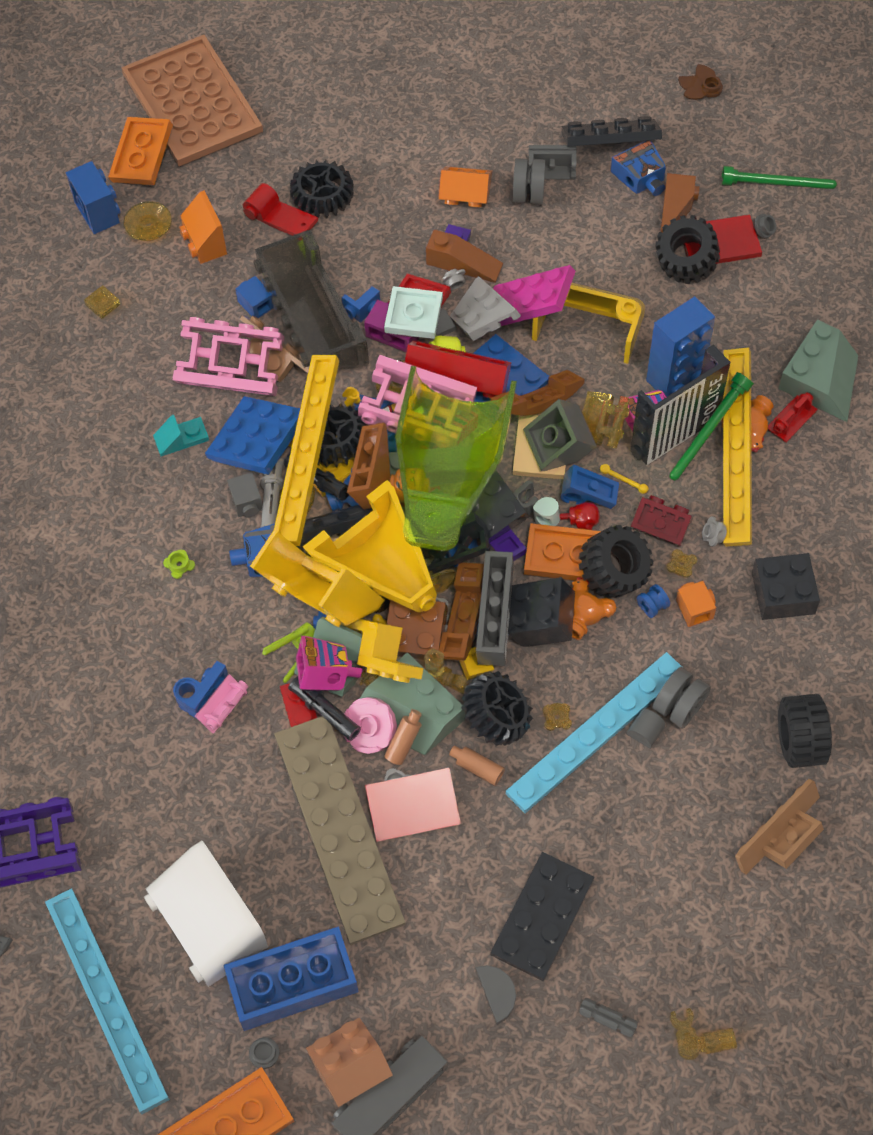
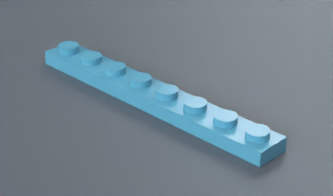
(592, 735)
(107, 1002)

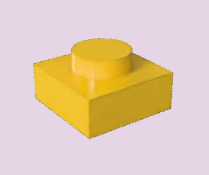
(472, 668)

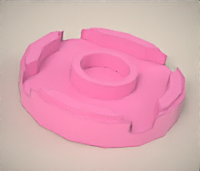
(376, 723)

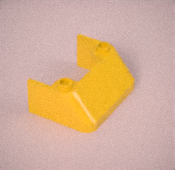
(603, 303)
(332, 592)

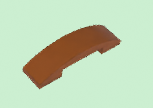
(559, 386)
(465, 612)

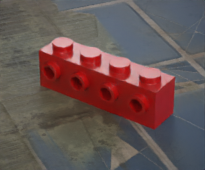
(483, 372)

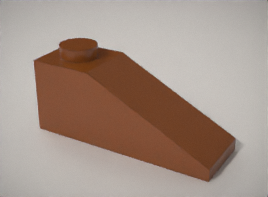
(678, 197)
(453, 252)
(370, 464)

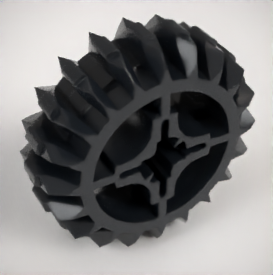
(324, 193)
(340, 435)
(497, 708)

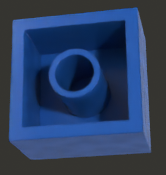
(94, 197)

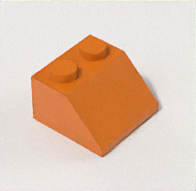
(465, 185)
(203, 230)

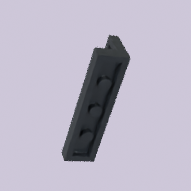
(333, 523)
(472, 529)

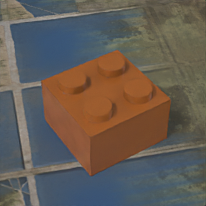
(420, 629)

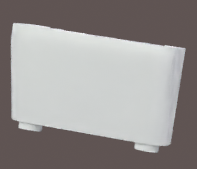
(205, 914)

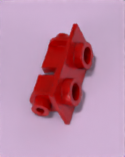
(793, 417)

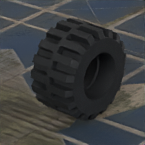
(686, 231)
(633, 557)
(804, 730)

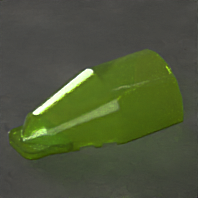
(446, 459)

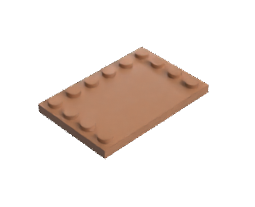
(197, 97)

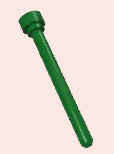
(732, 176)
(739, 386)

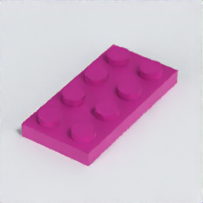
(537, 293)

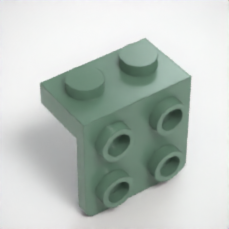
(344, 636)

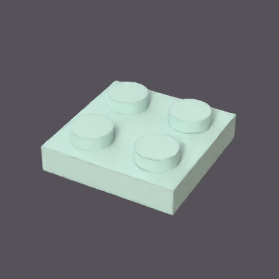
(413, 312)

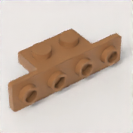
(279, 361)
(785, 832)

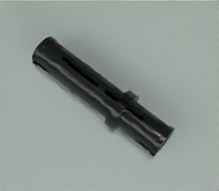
(327, 482)
(347, 727)

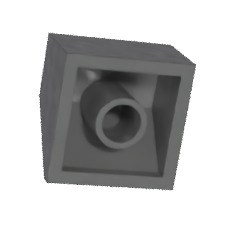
(559, 436)

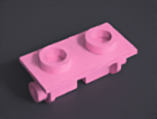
(221, 703)

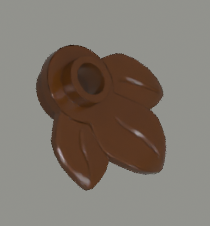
(701, 84)

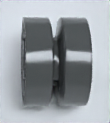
(528, 181)
(681, 697)

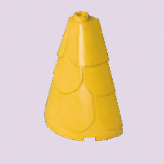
(380, 554)

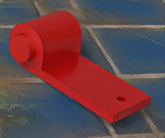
(267, 208)

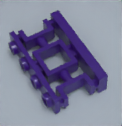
(30, 865)

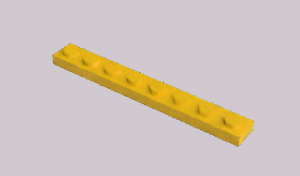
(306, 447)
(737, 456)

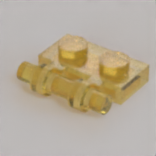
(597, 412)

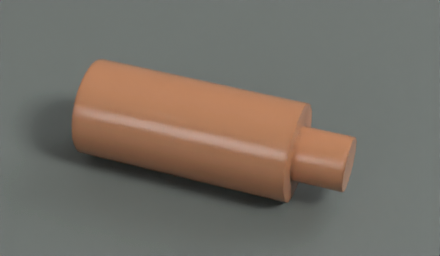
(403, 738)
(477, 764)

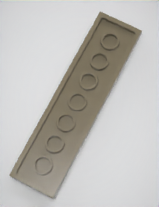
(339, 830)

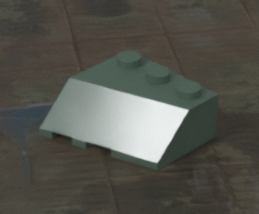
(824, 368)
(438, 707)

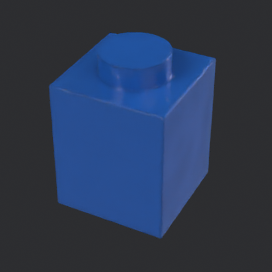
(254, 298)

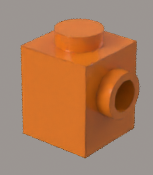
(696, 603)

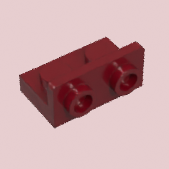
(662, 520)

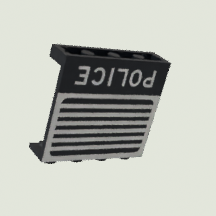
(682, 413)

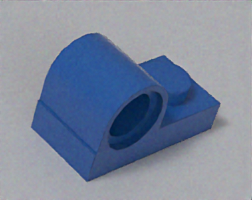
(586, 485)
(202, 691)

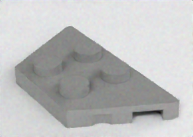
(482, 310)

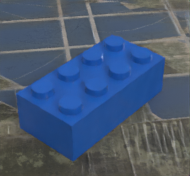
(679, 346)
(291, 978)

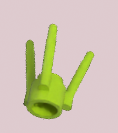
(304, 630)

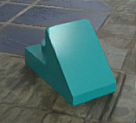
(176, 437)

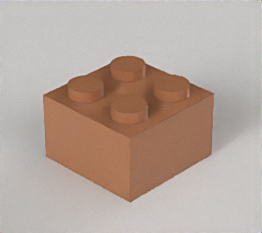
(349, 1061)

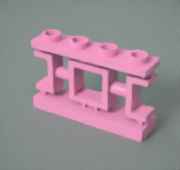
(396, 371)
(226, 376)

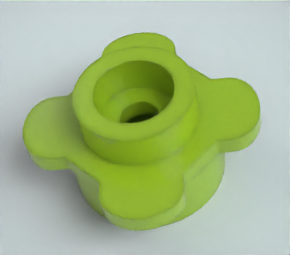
(176, 557)

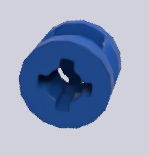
(653, 601)

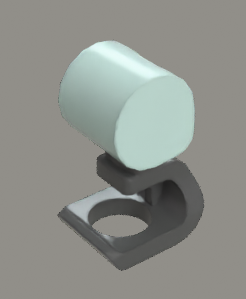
(545, 510)

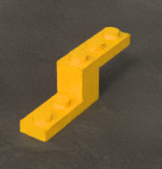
(380, 651)

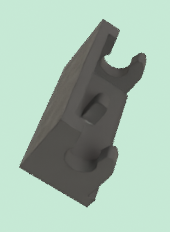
(559, 160)

